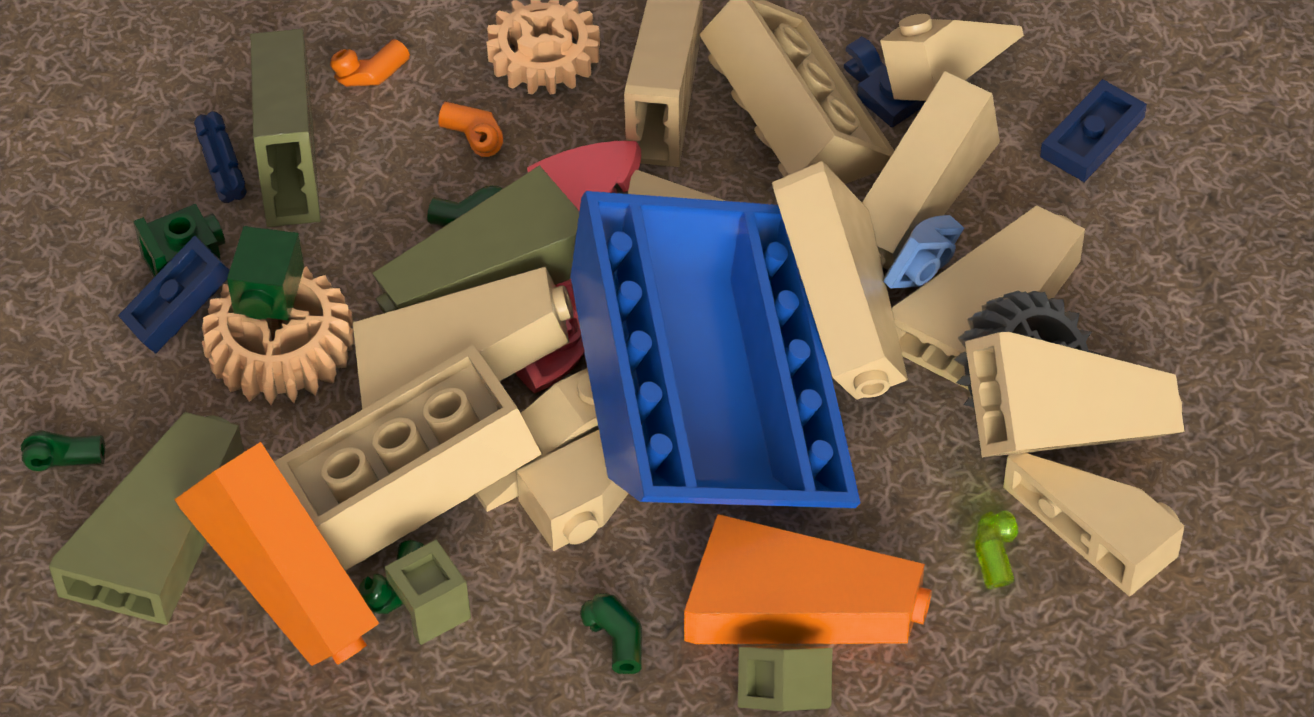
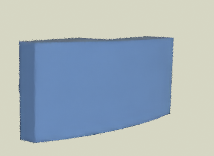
(924, 252)

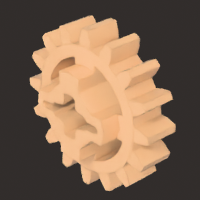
(543, 44)

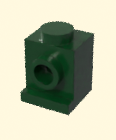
(169, 234)

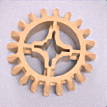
(279, 353)

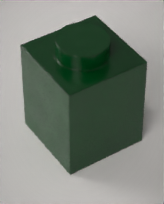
(265, 273)

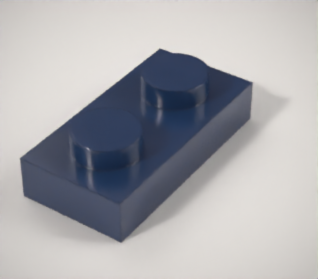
(1093, 130)
(175, 294)

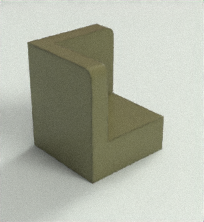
(430, 590)
(785, 677)

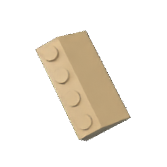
(794, 90)
(409, 457)

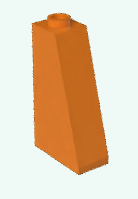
(279, 555)
(799, 590)

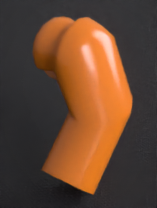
(369, 71)
(477, 125)

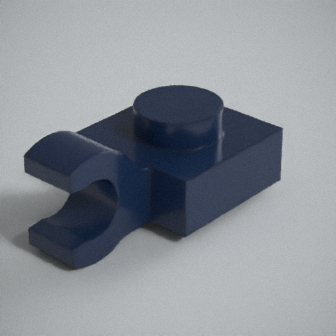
(875, 85)

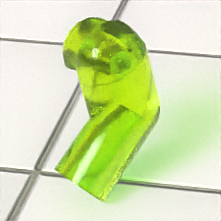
(990, 549)

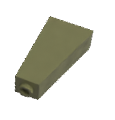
(284, 128)
(504, 236)
(139, 542)

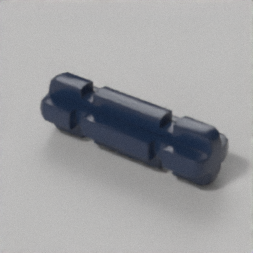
(220, 157)

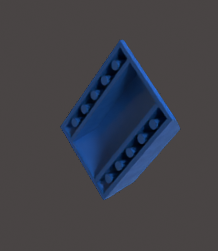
(705, 355)

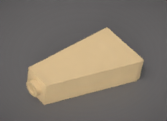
(663, 79)
(932, 162)
(1026, 256)
(842, 279)
(505, 319)
(1060, 397)

